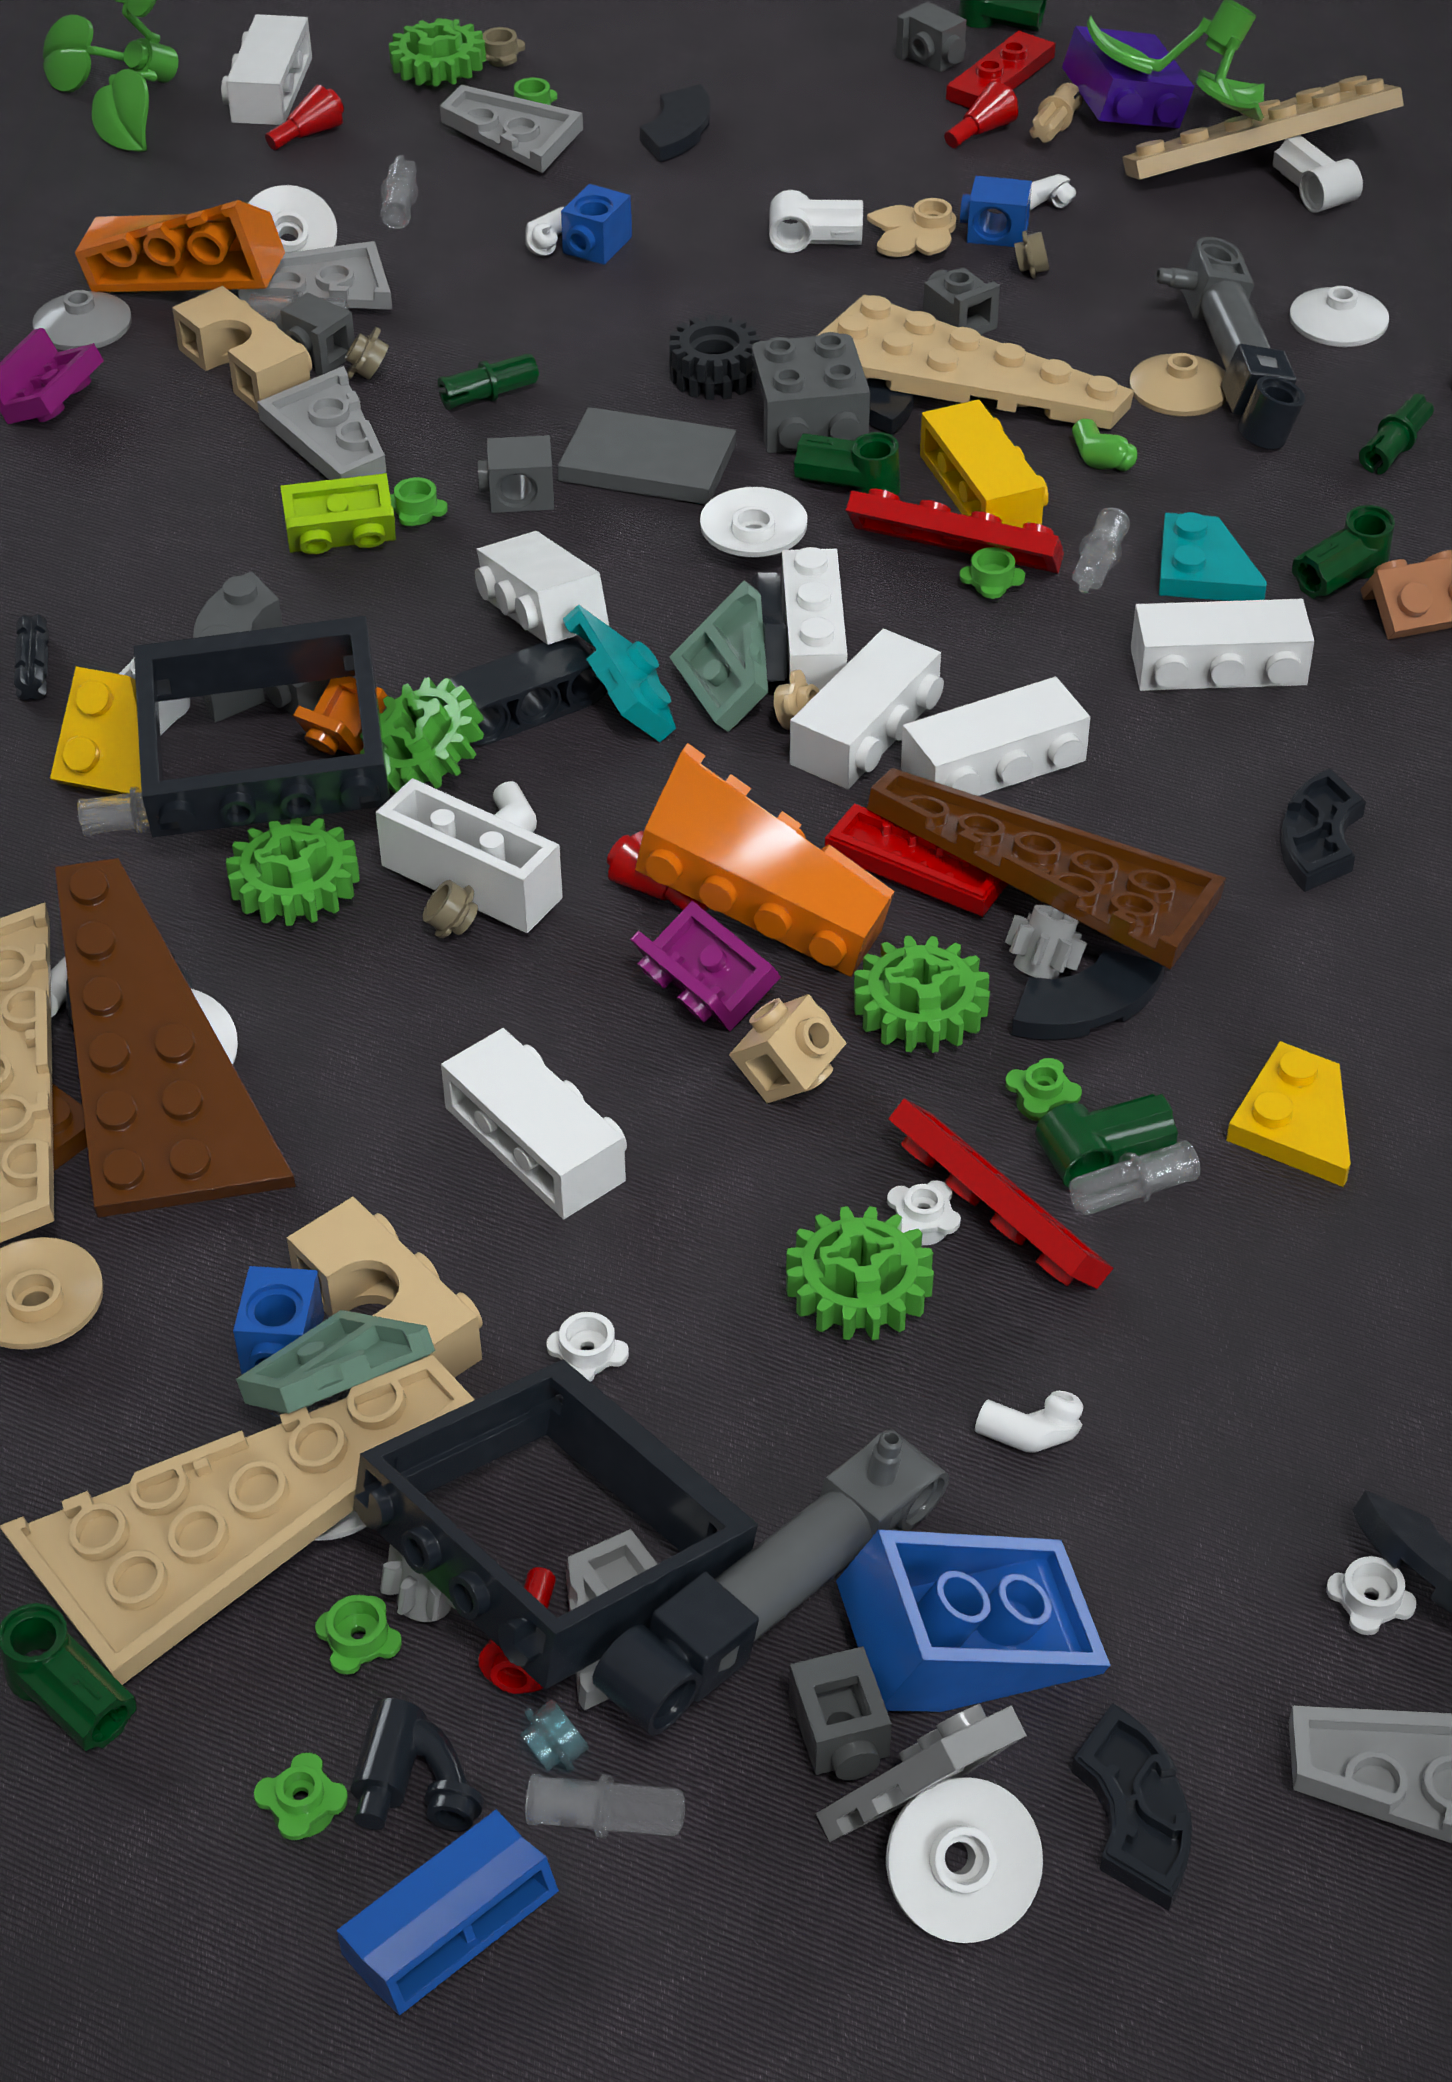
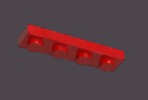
(938, 526)
(1016, 1212)

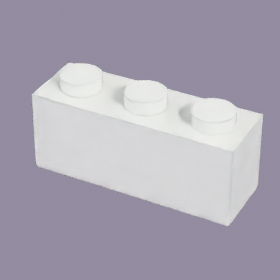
(268, 70)
(538, 584)
(813, 614)
(1221, 644)
(865, 708)
(999, 739)
(444, 839)
(534, 1122)

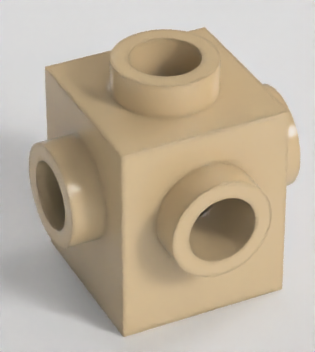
(788, 1048)

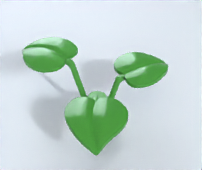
(1224, 36)
(123, 105)

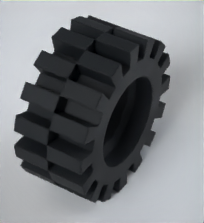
(713, 357)

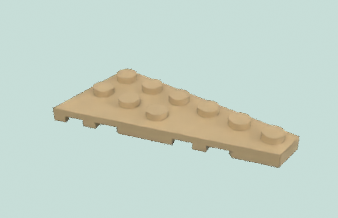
(1305, 113)
(955, 362)
(25, 1073)
(213, 1522)

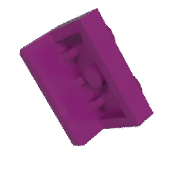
(39, 378)
(708, 965)

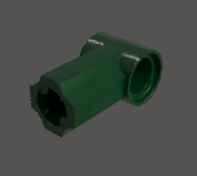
(1015, 13)
(858, 464)
(1347, 553)
(1093, 1140)
(64, 1679)

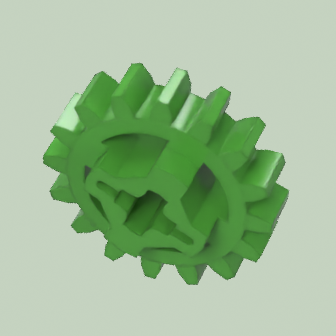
(437, 52)
(428, 732)
(293, 870)
(921, 994)
(859, 1273)

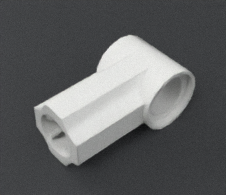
(1319, 178)
(817, 221)

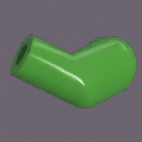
(1103, 450)

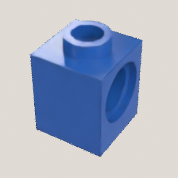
(1004, 194)
(596, 224)
(275, 1311)

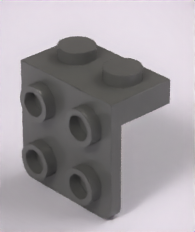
(811, 389)

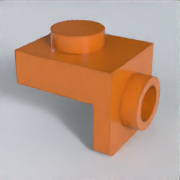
(336, 718)

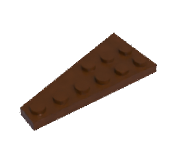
(1096, 880)
(155, 1082)

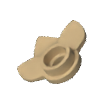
(918, 228)

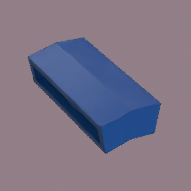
(446, 1912)

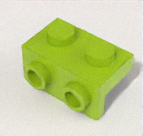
(338, 513)

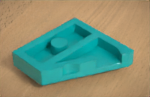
(1205, 561)
(626, 672)

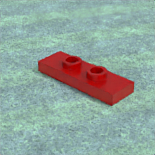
(1007, 64)
(912, 861)

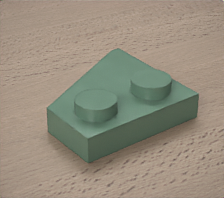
(727, 658)
(332, 1359)

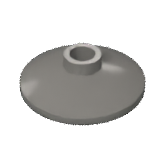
(83, 319)

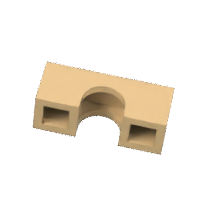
(225, 330)
(367, 1264)

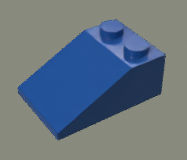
(967, 1617)

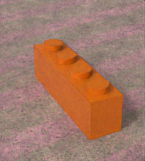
(201, 250)
(760, 868)

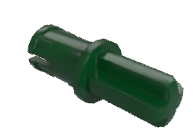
(488, 380)
(1396, 434)

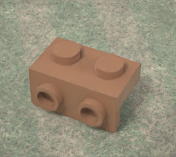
(1413, 596)

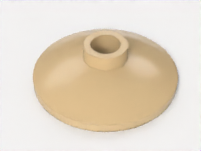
(1178, 384)
(46, 1292)

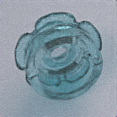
(553, 1737)

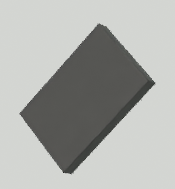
(647, 455)

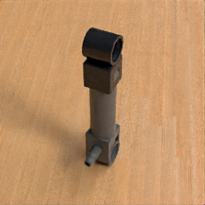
(1256, 378)
(713, 1622)

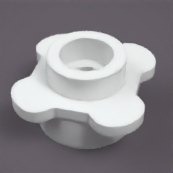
(925, 1209)
(592, 1332)
(1377, 1578)

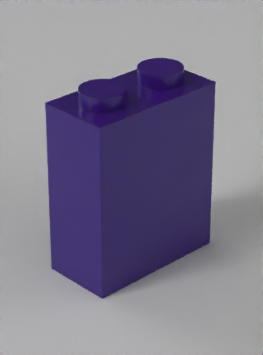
(1124, 93)

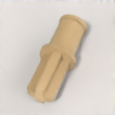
(1056, 112)

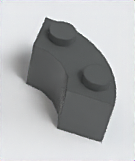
(238, 606)

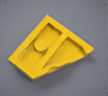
(99, 734)
(1296, 1115)

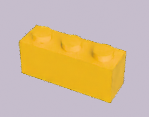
(981, 464)

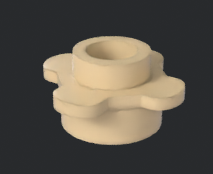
(792, 697)

